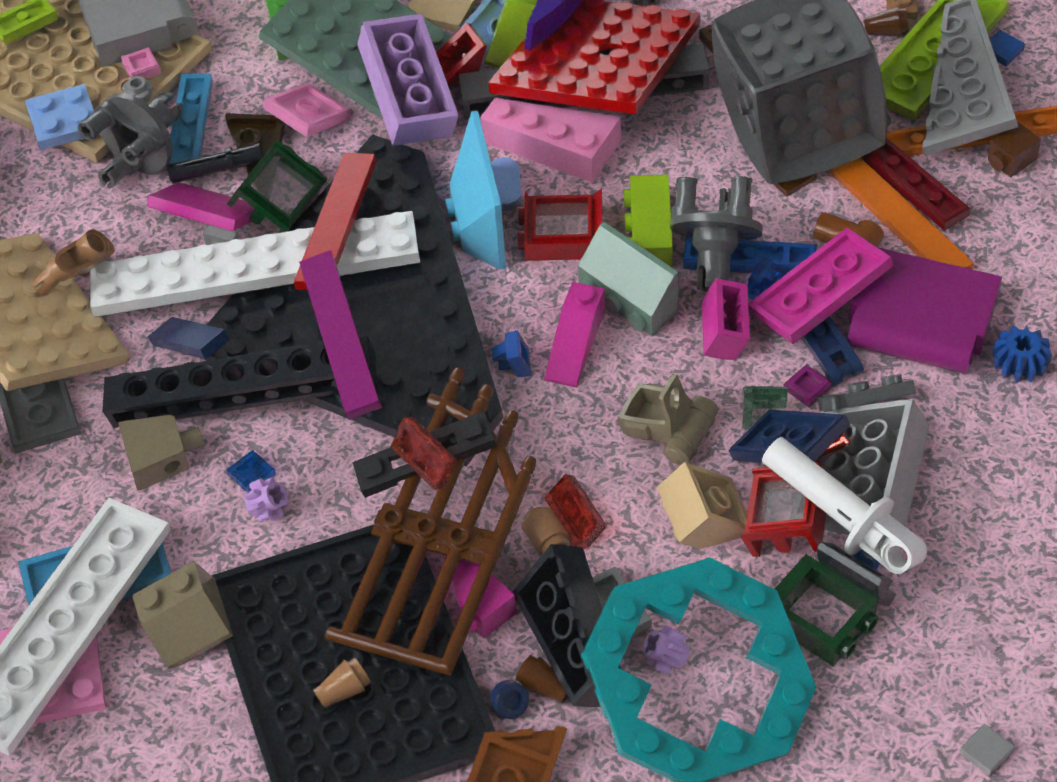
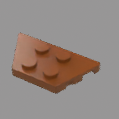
(517, 756)

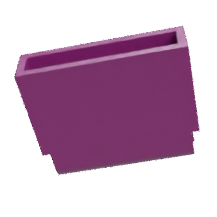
(925, 312)

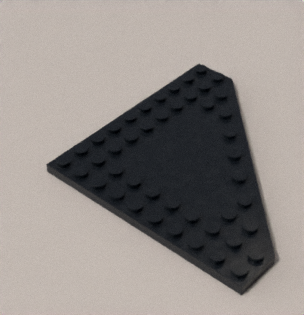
(410, 312)

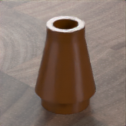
(888, 22)
(541, 679)

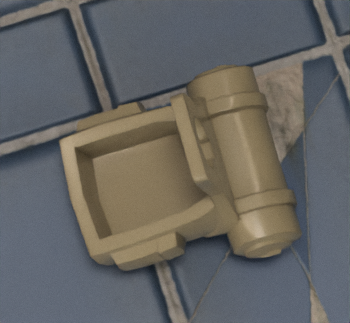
(668, 417)

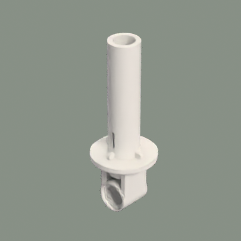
(870, 526)

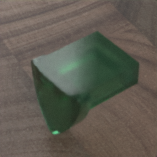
(761, 398)

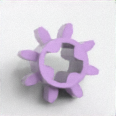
(266, 499)
(666, 649)

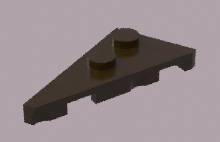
(253, 129)

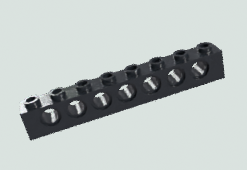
(225, 383)

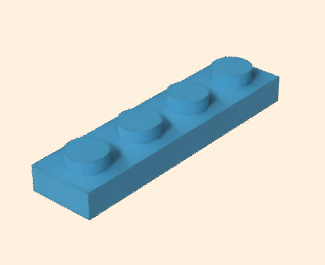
(189, 130)

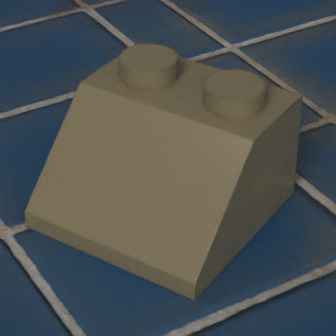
(183, 614)

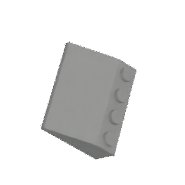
(881, 456)

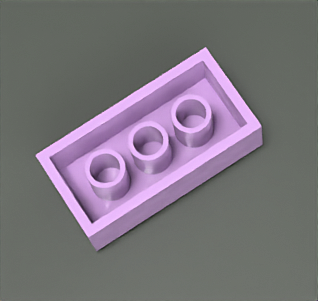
(407, 79)

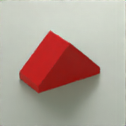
(461, 54)

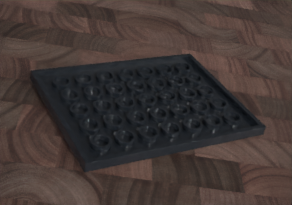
(407, 718)

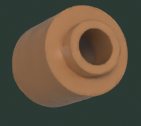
(544, 528)

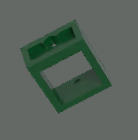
(812, 638)

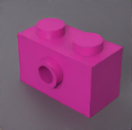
(725, 319)

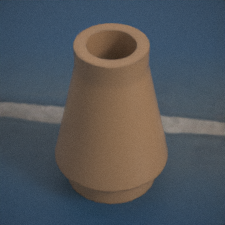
(342, 683)

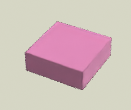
(141, 64)

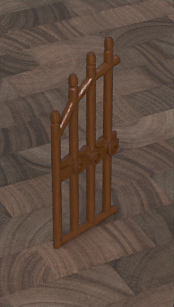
(440, 536)

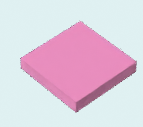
(307, 109)

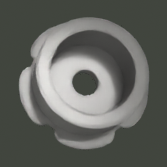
(138, 87)

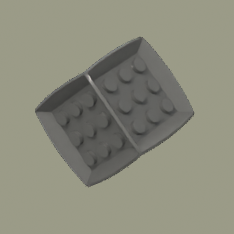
(800, 85)

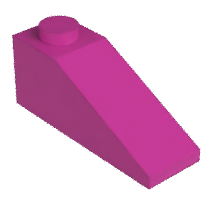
(575, 333)
(497, 603)

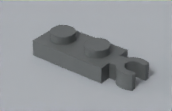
(861, 393)

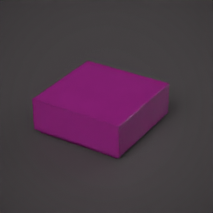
(807, 385)

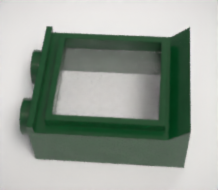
(279, 187)

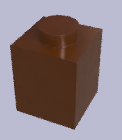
(1013, 150)

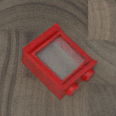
(558, 225)
(780, 513)

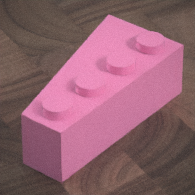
(553, 136)

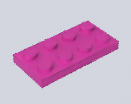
(820, 285)

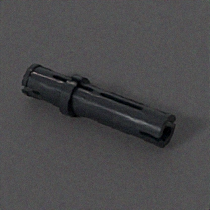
(202, 166)

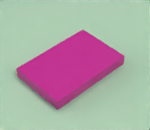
(201, 206)

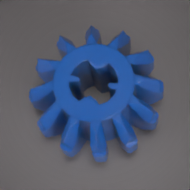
(1022, 353)

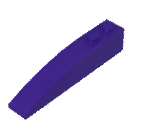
(547, 18)

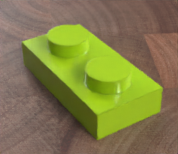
(25, 19)

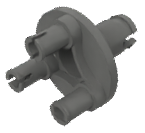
(133, 134)
(715, 232)

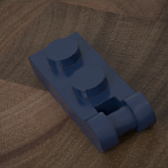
(829, 345)

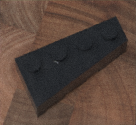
(562, 612)

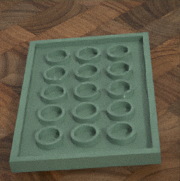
(325, 40)

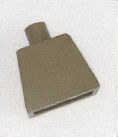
(157, 448)

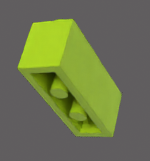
(650, 214)

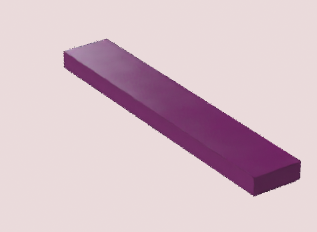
(340, 335)

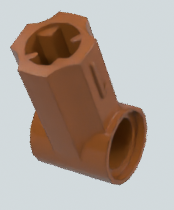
(830, 225)

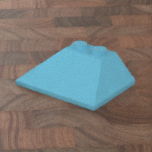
(476, 200)

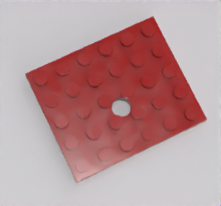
(572, 70)

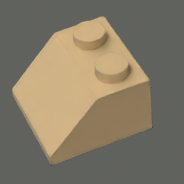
(702, 506)

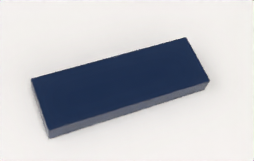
(189, 337)

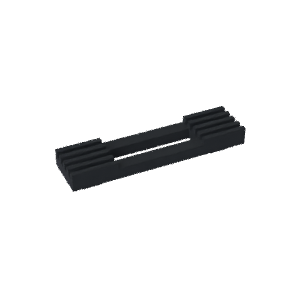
(472, 435)

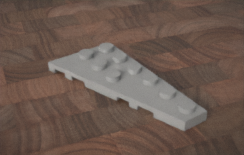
(967, 84)

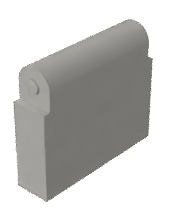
(132, 25)

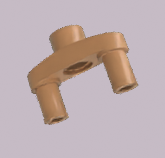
(74, 260)

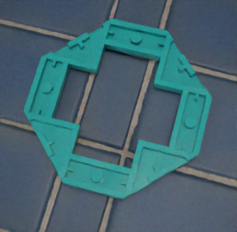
(624, 694)

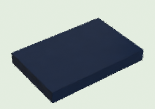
(805, 430)

